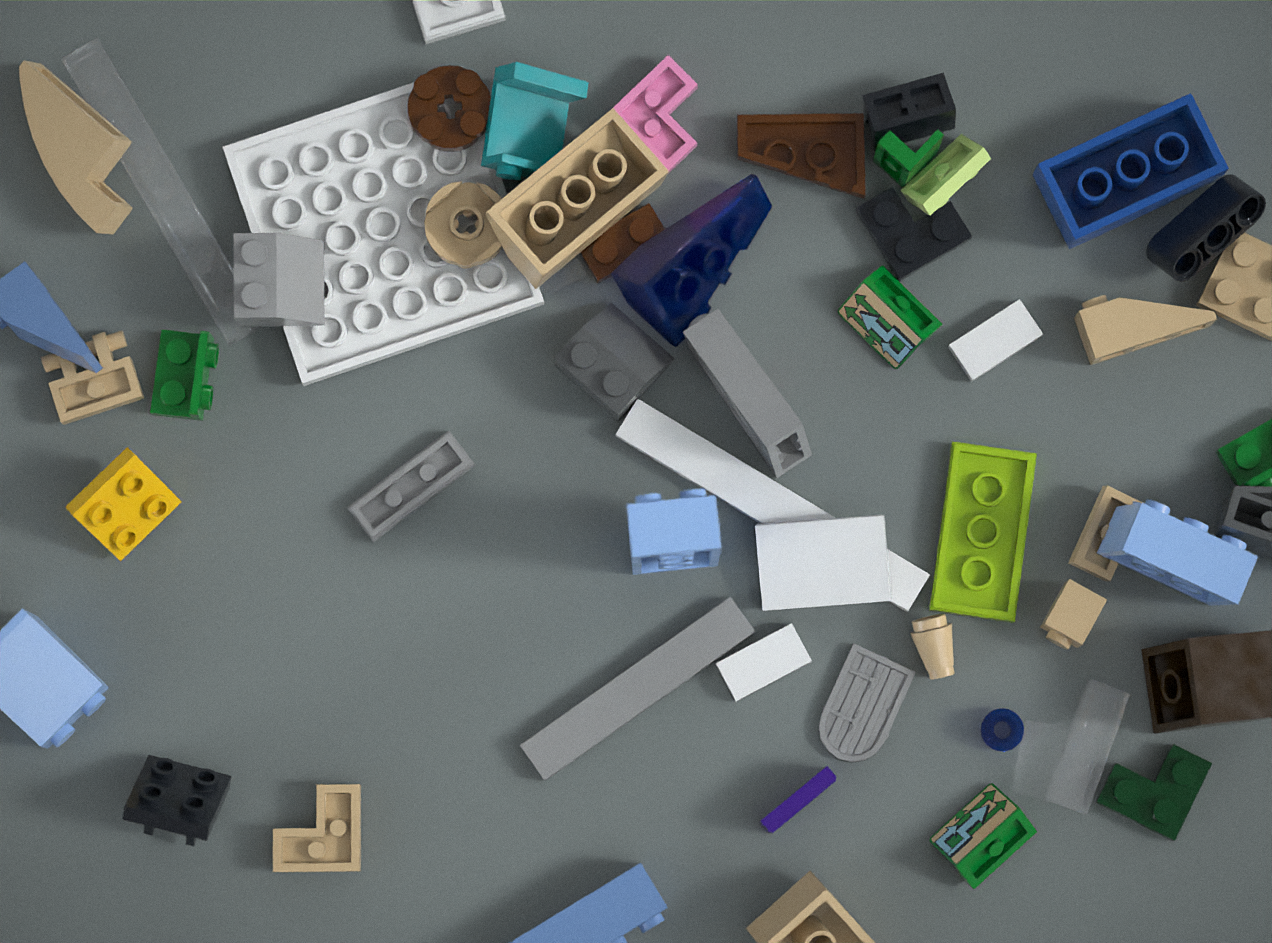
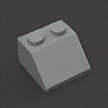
(278, 280)

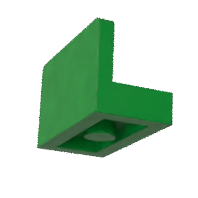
(900, 161)

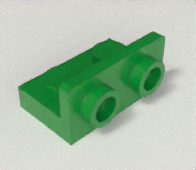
(183, 374)
(1249, 457)

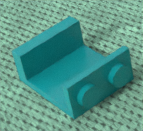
(527, 118)

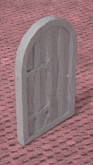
(863, 705)

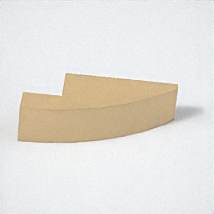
(74, 146)

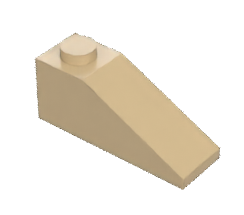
(1130, 325)

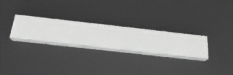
(741, 484)

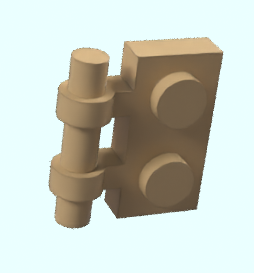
(89, 392)

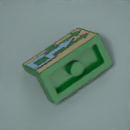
(888, 317)
(983, 835)

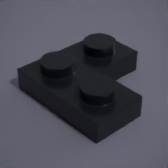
(907, 243)

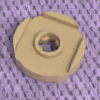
(441, 224)

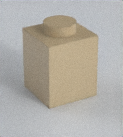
(1072, 615)

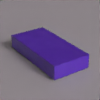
(798, 800)

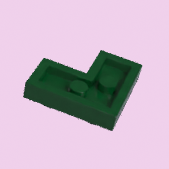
(1158, 803)

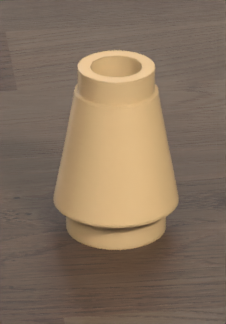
(935, 644)

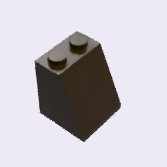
(1209, 681)

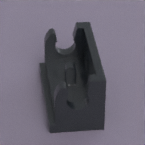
(910, 109)

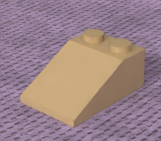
(807, 916)

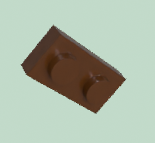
(621, 241)

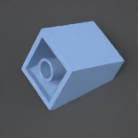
(44, 681)

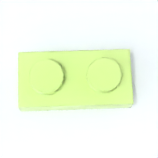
(945, 174)

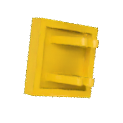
(123, 504)

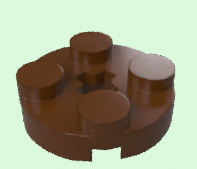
(430, 93)

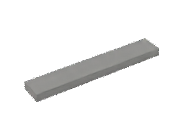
(637, 688)

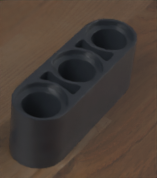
(1206, 228)

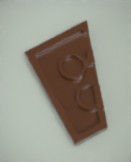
(807, 146)

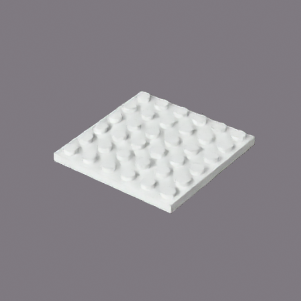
(365, 190)

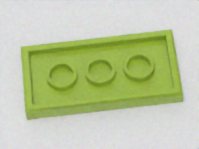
(983, 532)

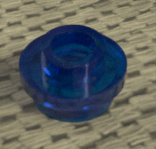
(1012, 720)

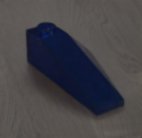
(683, 265)

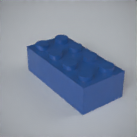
(1130, 171)

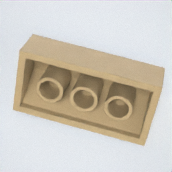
(575, 197)

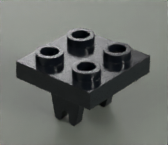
(176, 798)

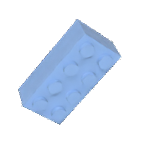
(673, 532)

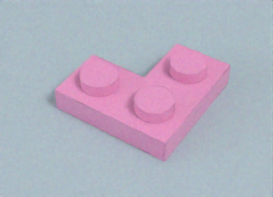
(649, 110)

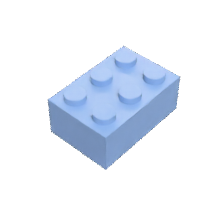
(1178, 553)

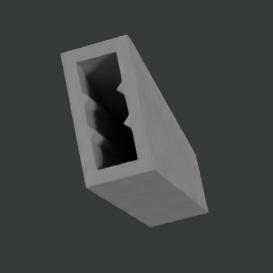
(748, 392)

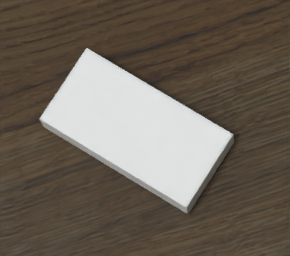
(995, 340)
(763, 662)

